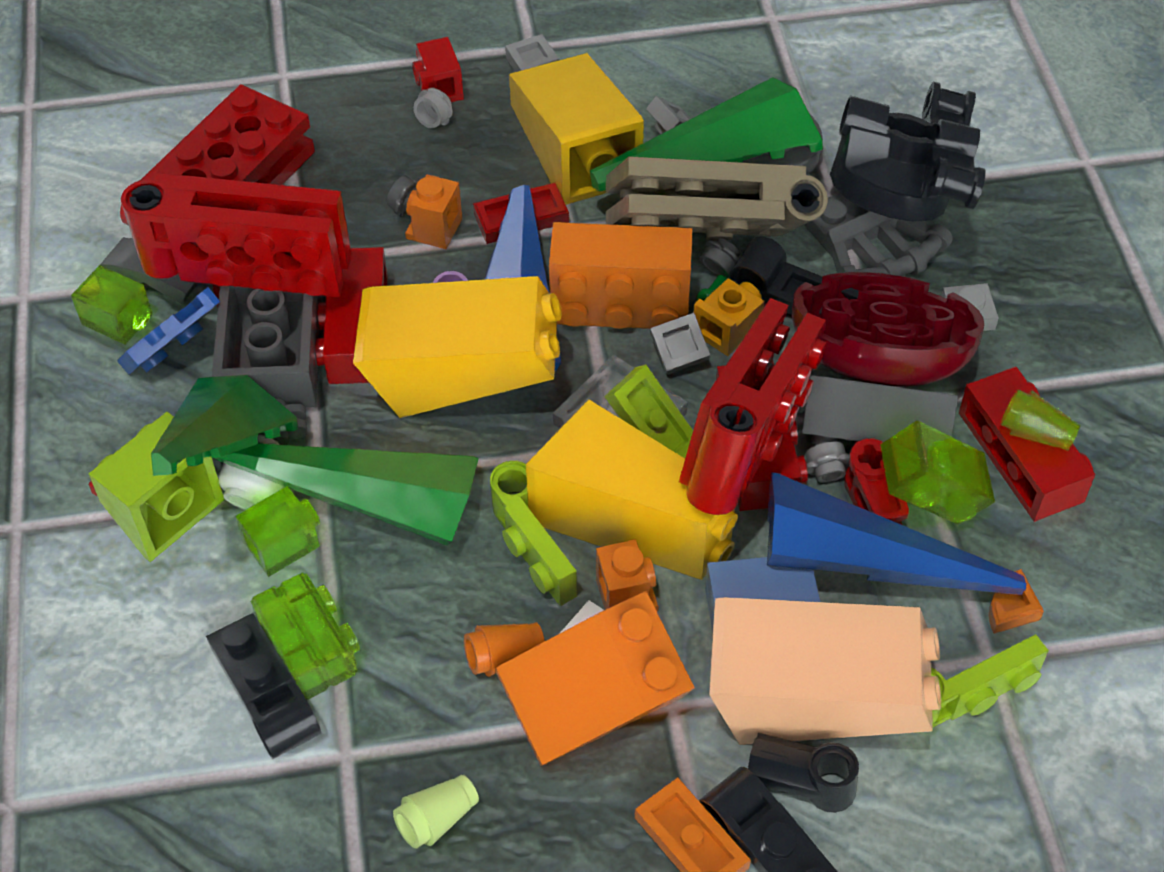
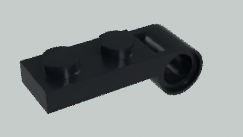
(766, 268)
(264, 686)
(762, 826)

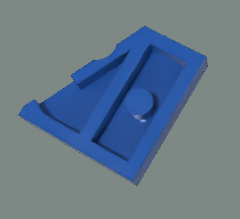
(179, 326)

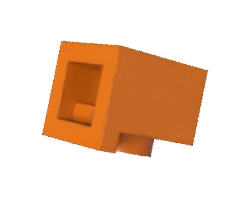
(434, 211)
(624, 573)

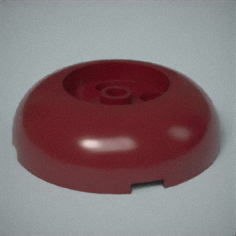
(892, 330)

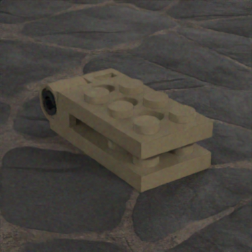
(714, 196)

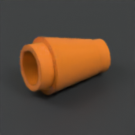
(497, 644)

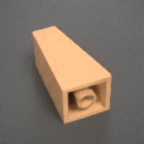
(822, 669)

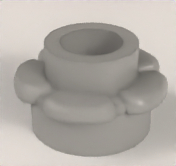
(433, 108)
(827, 461)

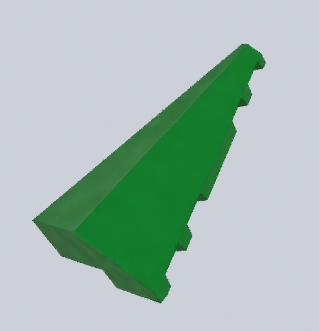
(400, 488)

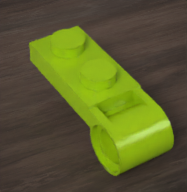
(648, 408)
(526, 535)
(983, 683)

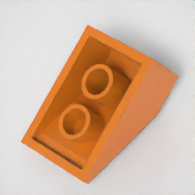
(594, 678)

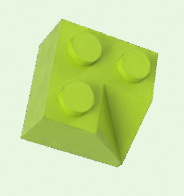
(150, 507)

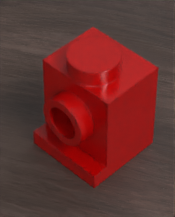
(438, 68)

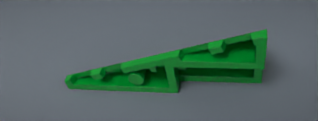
(748, 125)
(219, 419)

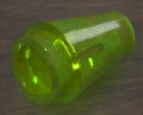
(1039, 421)

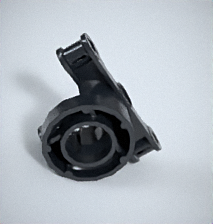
(909, 163)

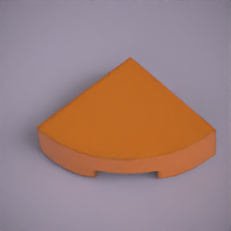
(1014, 610)

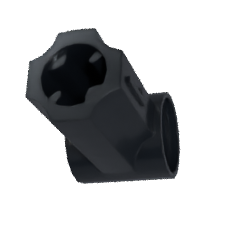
(799, 769)

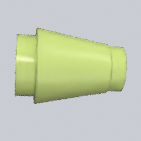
(433, 811)

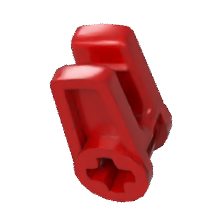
(868, 484)

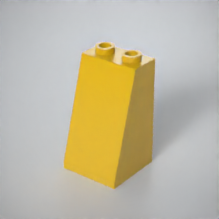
(574, 121)
(456, 340)
(620, 485)

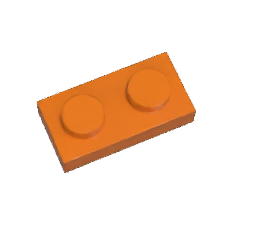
(689, 832)

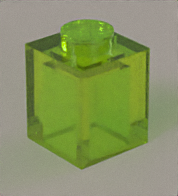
(112, 304)
(279, 530)

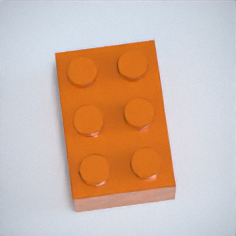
(620, 274)

